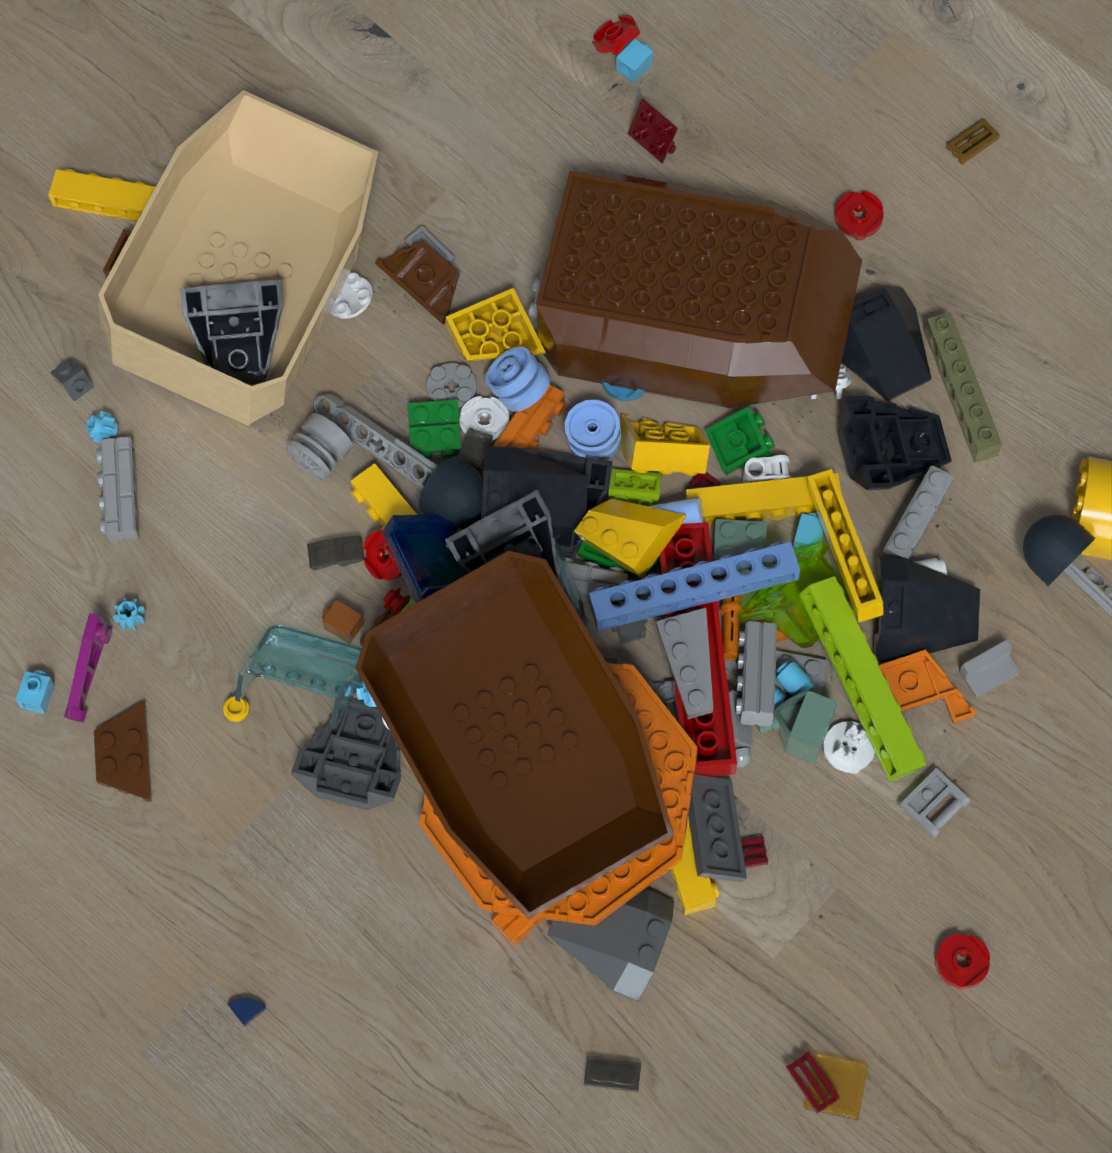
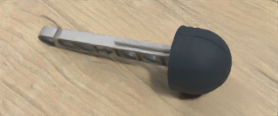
(447, 489)
(1055, 546)

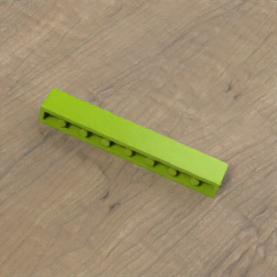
(862, 679)

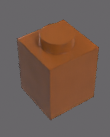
(342, 621)

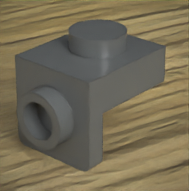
(72, 379)

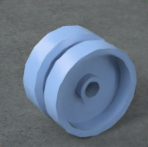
(517, 379)
(593, 430)

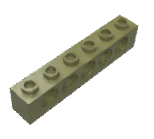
(962, 387)

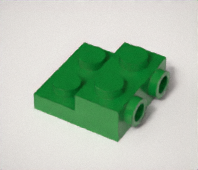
(434, 427)
(739, 439)

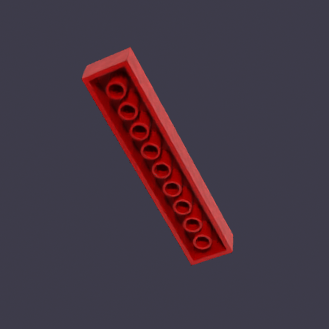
(712, 731)

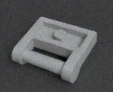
(928, 797)

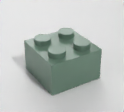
(736, 537)

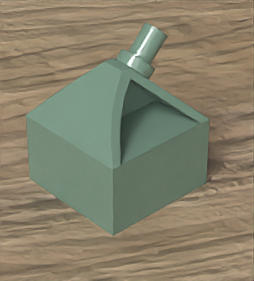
(803, 724)

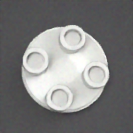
(353, 297)

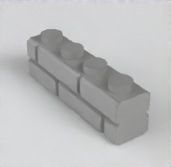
(119, 489)
(919, 514)
(590, 577)
(758, 673)

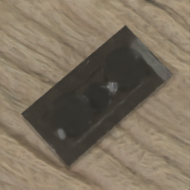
(612, 1074)

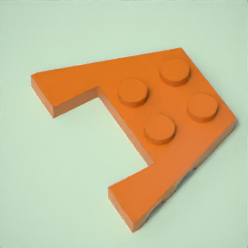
(920, 681)

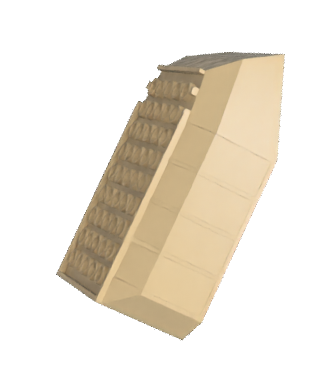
(237, 204)

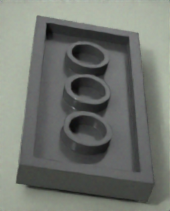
(716, 830)

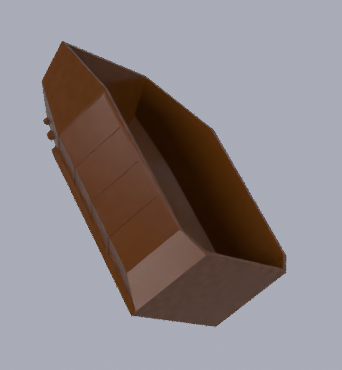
(694, 293)
(517, 731)

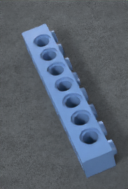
(685, 596)

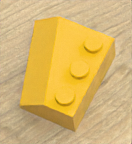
(492, 328)
(663, 448)
(629, 533)

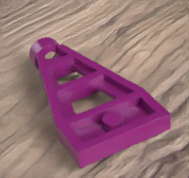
(92, 643)

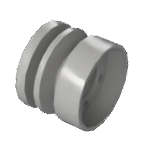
(319, 446)

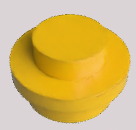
(236, 710)

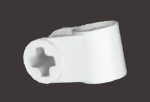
(769, 468)

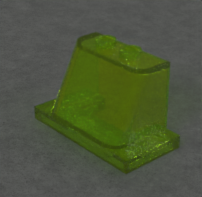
(782, 602)

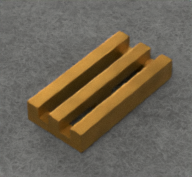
(958, 153)

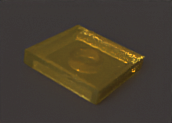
(848, 1081)

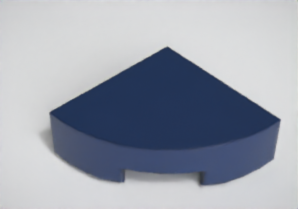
(246, 1009)

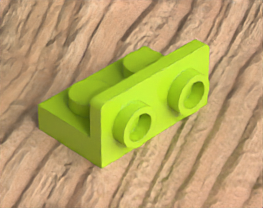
(635, 487)

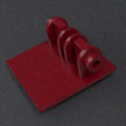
(653, 131)

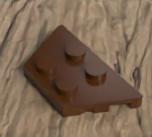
(423, 277)
(124, 753)

